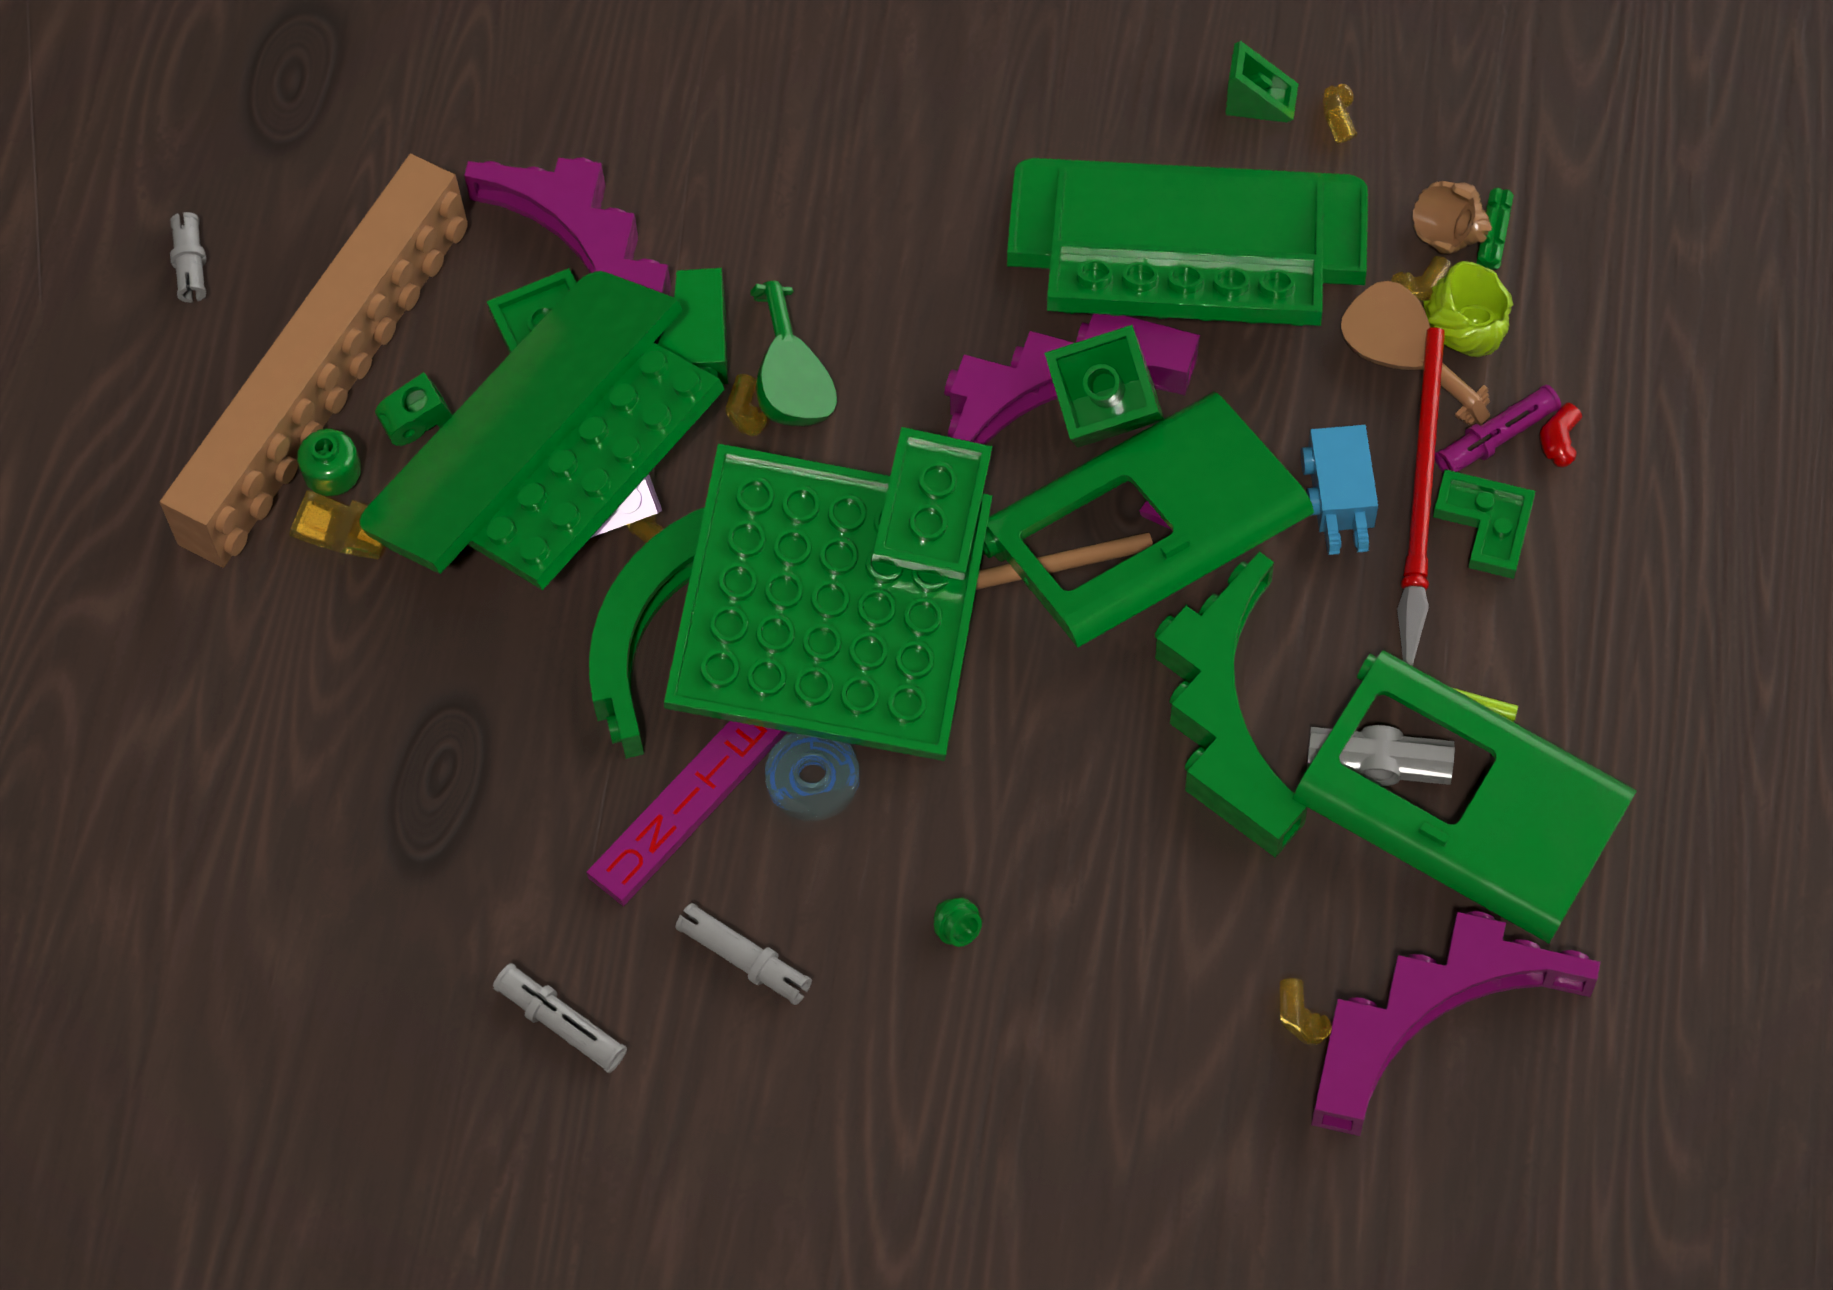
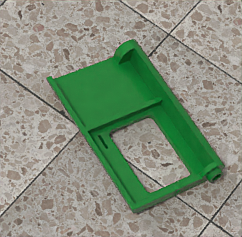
(1202, 478)
(1526, 830)

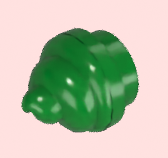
(957, 921)

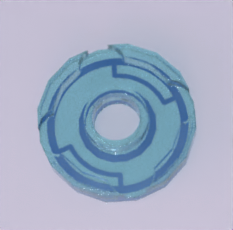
(805, 799)

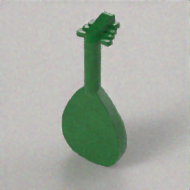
(791, 379)

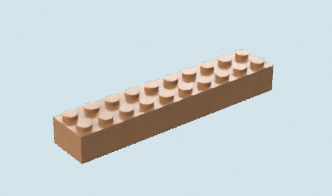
(315, 361)

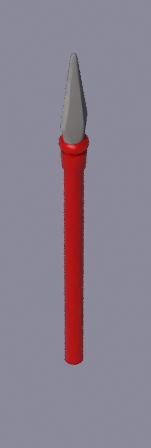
(1413, 603)

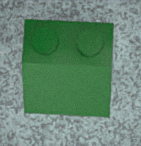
(1104, 386)

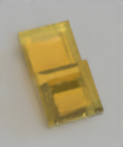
(334, 526)

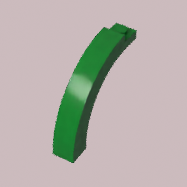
(626, 612)

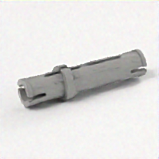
(760, 964)
(543, 1006)

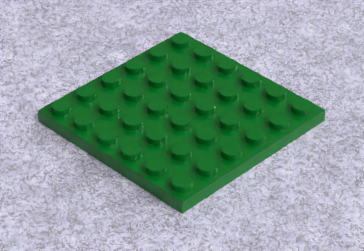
(801, 625)

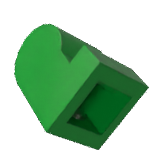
(412, 410)

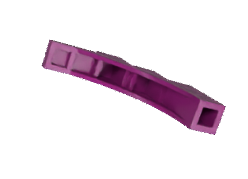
(993, 395)
(1476, 965)

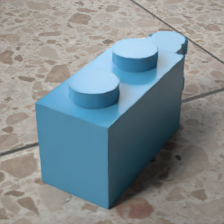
(1341, 484)

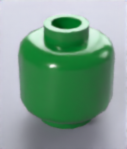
(329, 462)

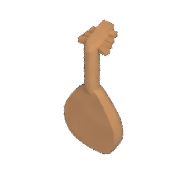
(1391, 330)

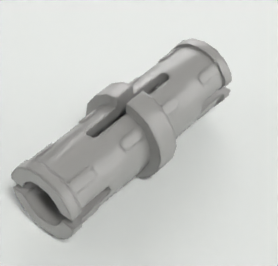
(188, 257)

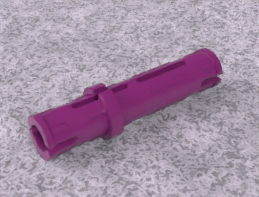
(1538, 405)

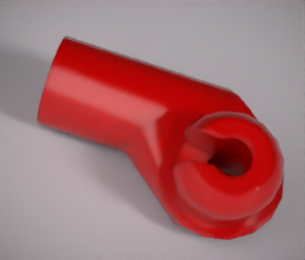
(1556, 437)

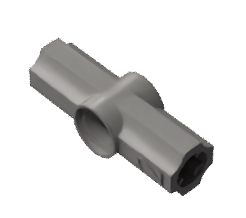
(1389, 756)

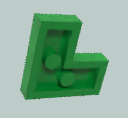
(1498, 513)

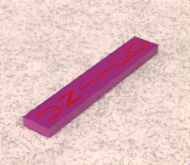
(681, 808)

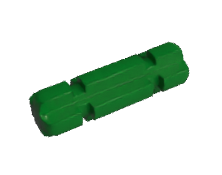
(1498, 211)

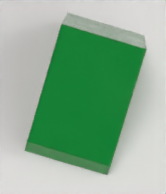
(1259, 88)

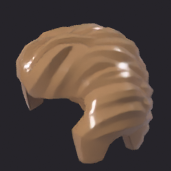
(1450, 216)

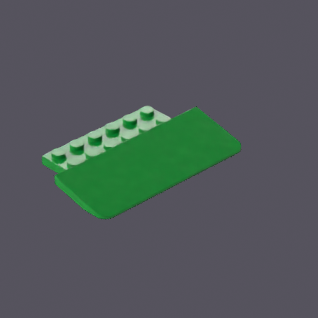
(1188, 238)
(549, 437)

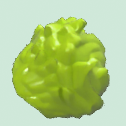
(1470, 308)

